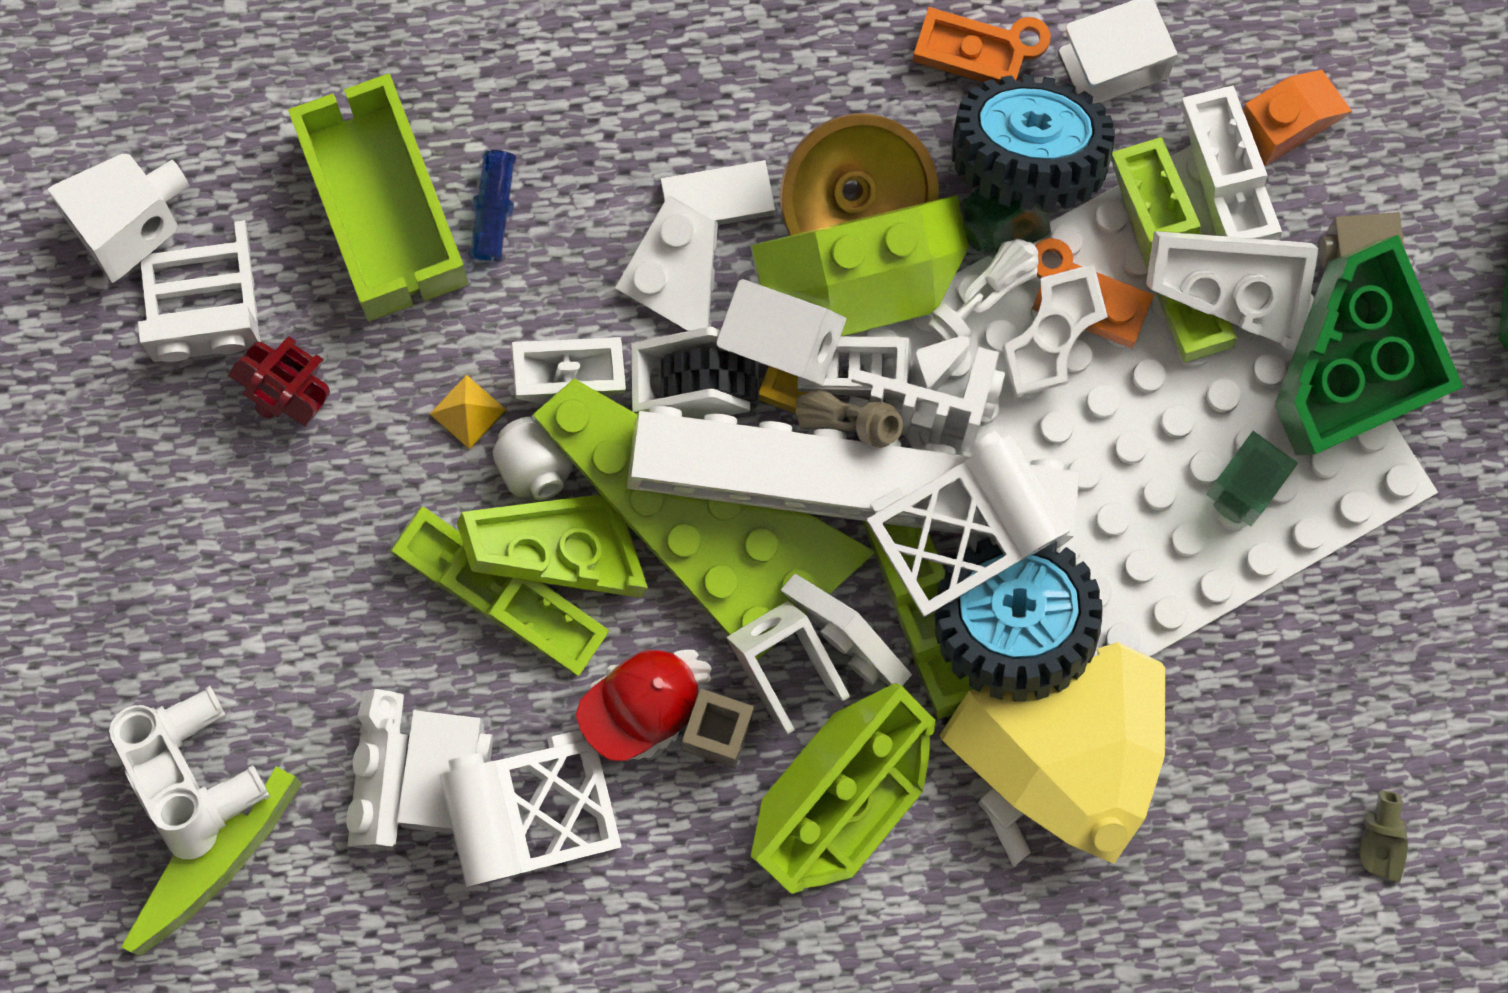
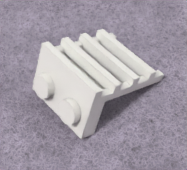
(205, 330)
(954, 415)

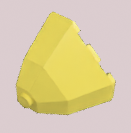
(1076, 758)

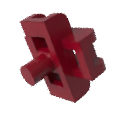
(279, 387)

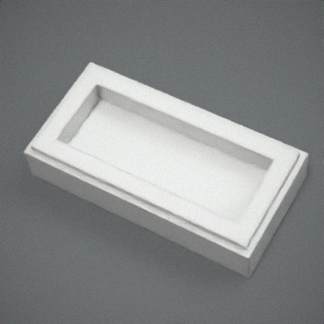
(725, 193)

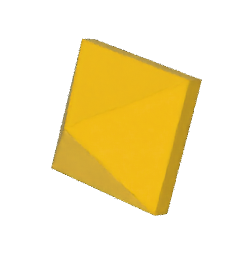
(468, 412)

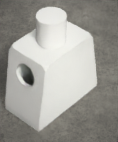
(120, 210)

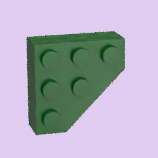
(1363, 351)

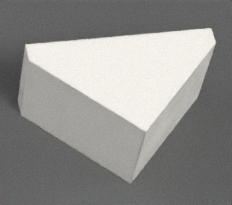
(548, 366)

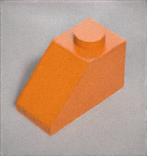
(1293, 113)

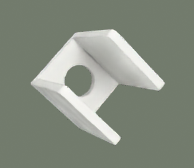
(1118, 50)
(781, 331)
(697, 404)
(748, 643)

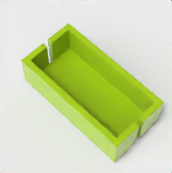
(379, 198)

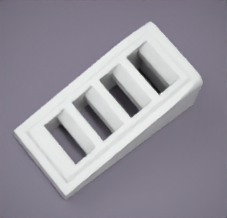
(877, 348)

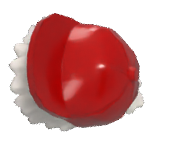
(641, 703)

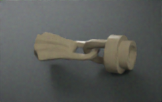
(876, 423)

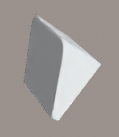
(938, 361)

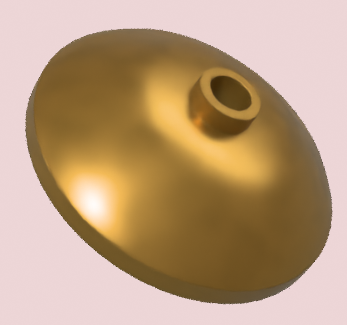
(874, 151)

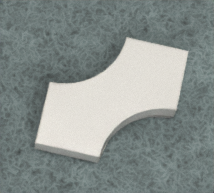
(1067, 308)

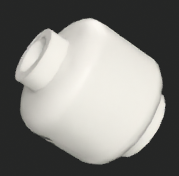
(530, 460)

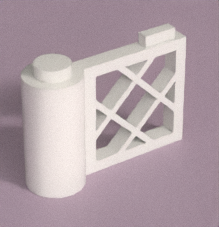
(1005, 496)
(488, 816)

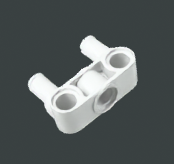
(163, 782)

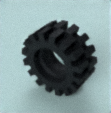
(710, 370)

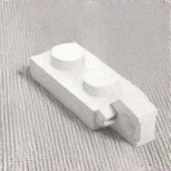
(378, 771)

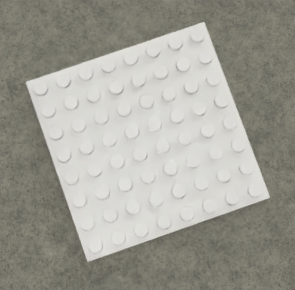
(1158, 438)

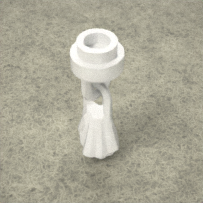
(1012, 266)

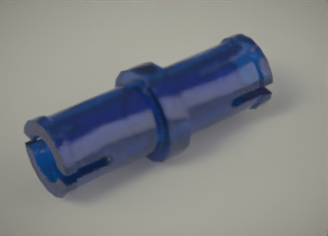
(492, 205)

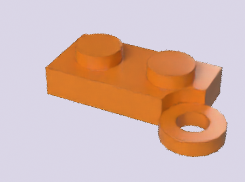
(977, 48)
(1124, 304)

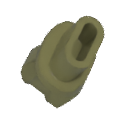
(1385, 842)

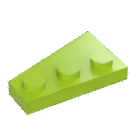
(557, 543)

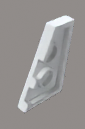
(1242, 280)

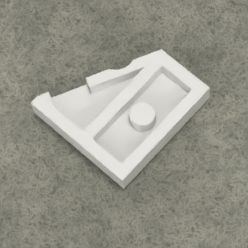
(675, 266)
(847, 633)

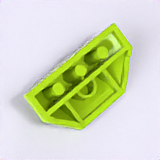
(871, 266)
(844, 791)

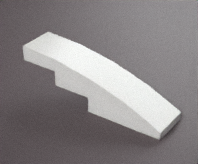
(1229, 166)

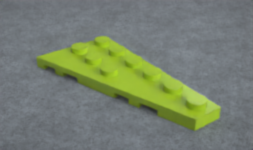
(719, 551)

